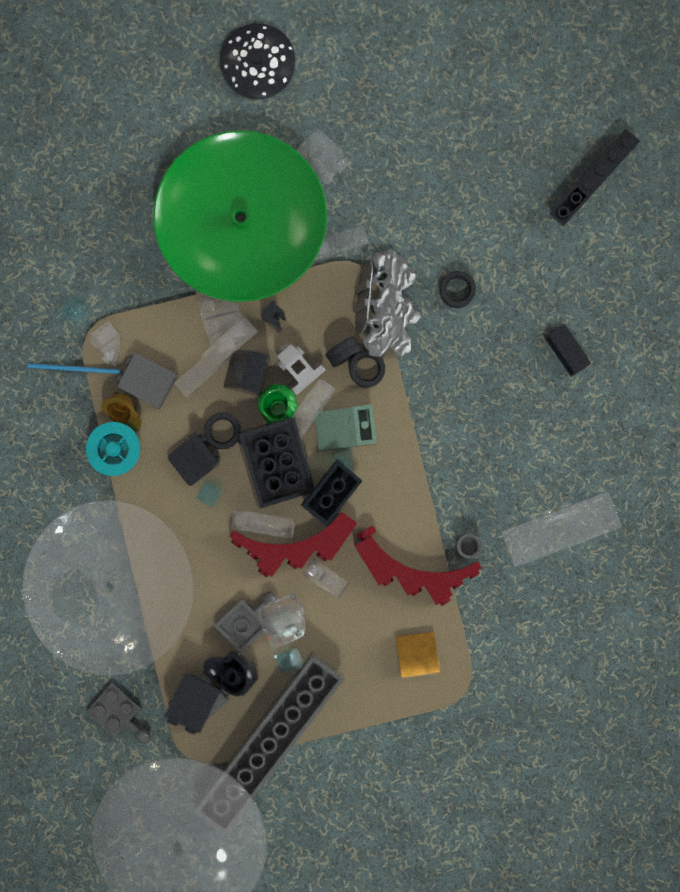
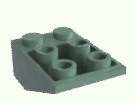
(346, 428)

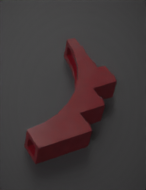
(272, 555)
(436, 583)

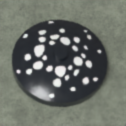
(257, 61)

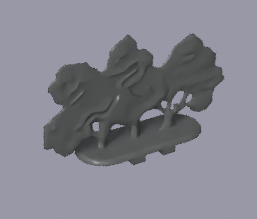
(391, 309)

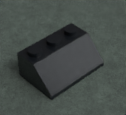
(331, 492)

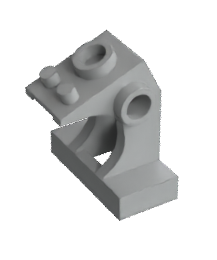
(287, 357)

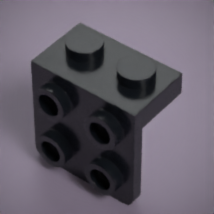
(194, 459)

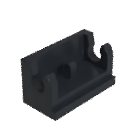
(272, 315)

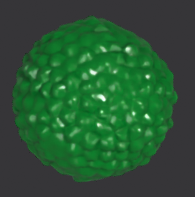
(277, 403)

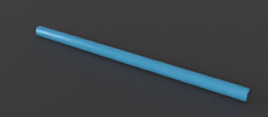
(74, 368)

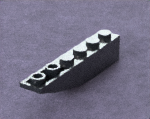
(594, 177)

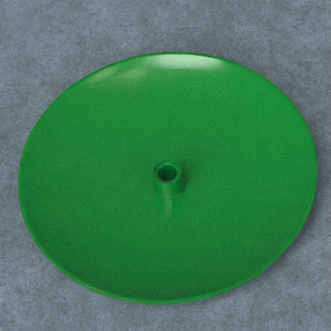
(232, 177)

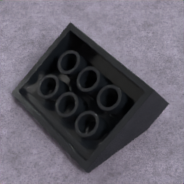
(275, 462)

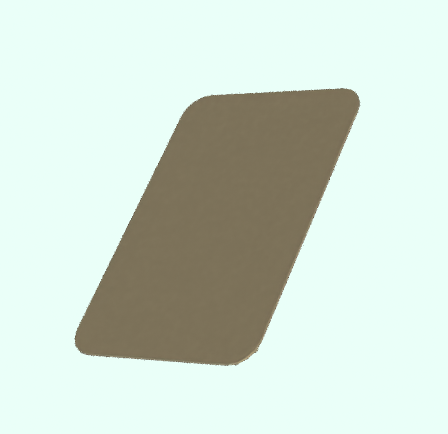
(394, 496)

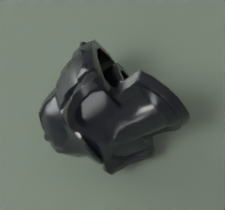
(234, 672)

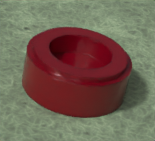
(366, 533)

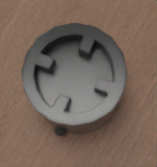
(468, 546)

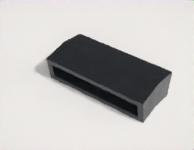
(567, 350)

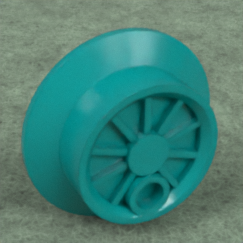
(113, 449)

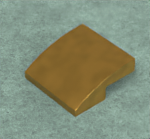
(417, 654)

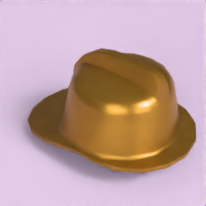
(121, 409)

